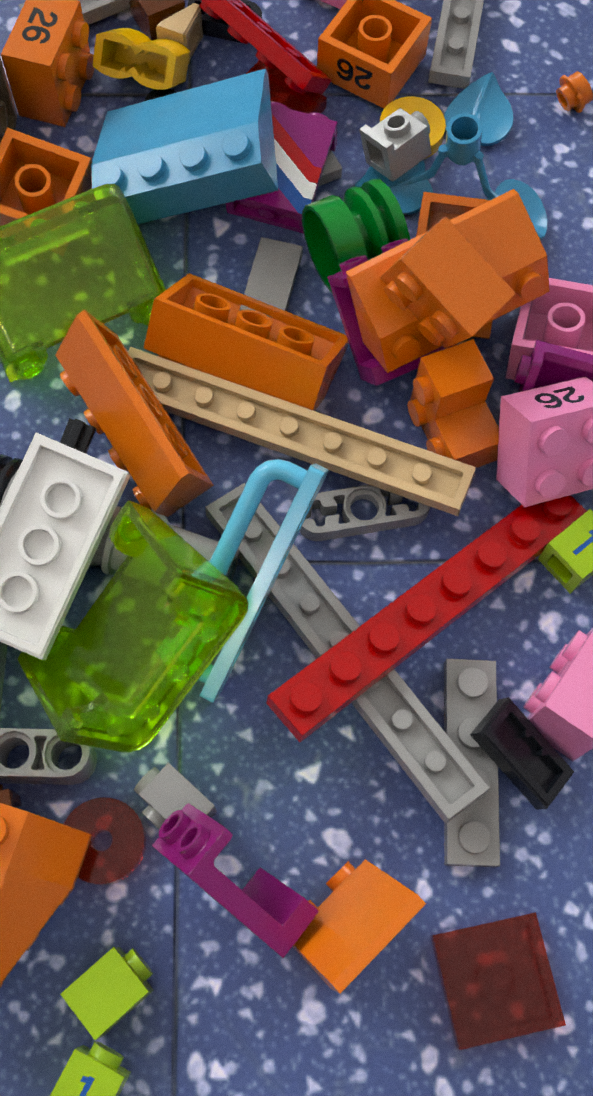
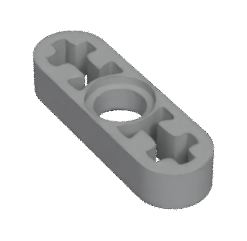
(353, 526)

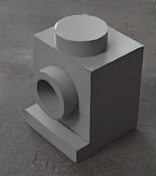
(396, 143)
(168, 792)

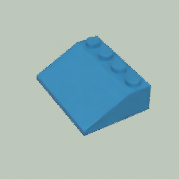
(190, 148)

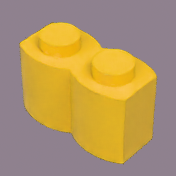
(150, 62)

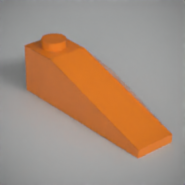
(36, 876)

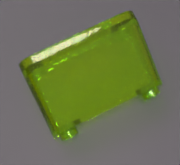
(68, 261)
(139, 642)

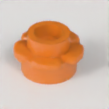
(574, 92)

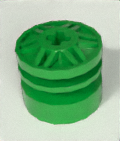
(352, 226)

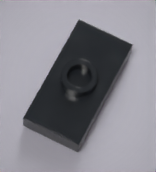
(522, 753)

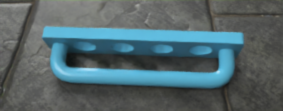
(308, 485)

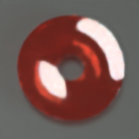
(127, 839)

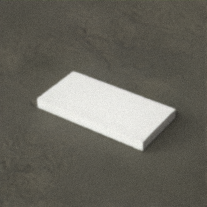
(50, 537)

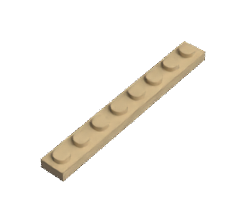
(307, 434)

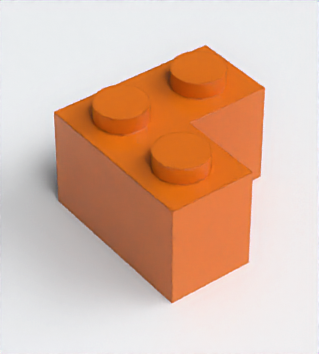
(452, 406)

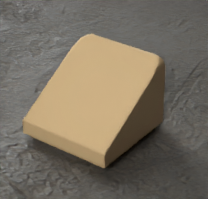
(183, 27)

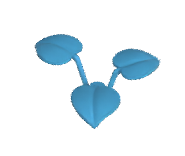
(472, 119)

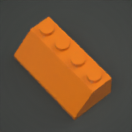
(497, 231)
(276, 355)
(130, 417)

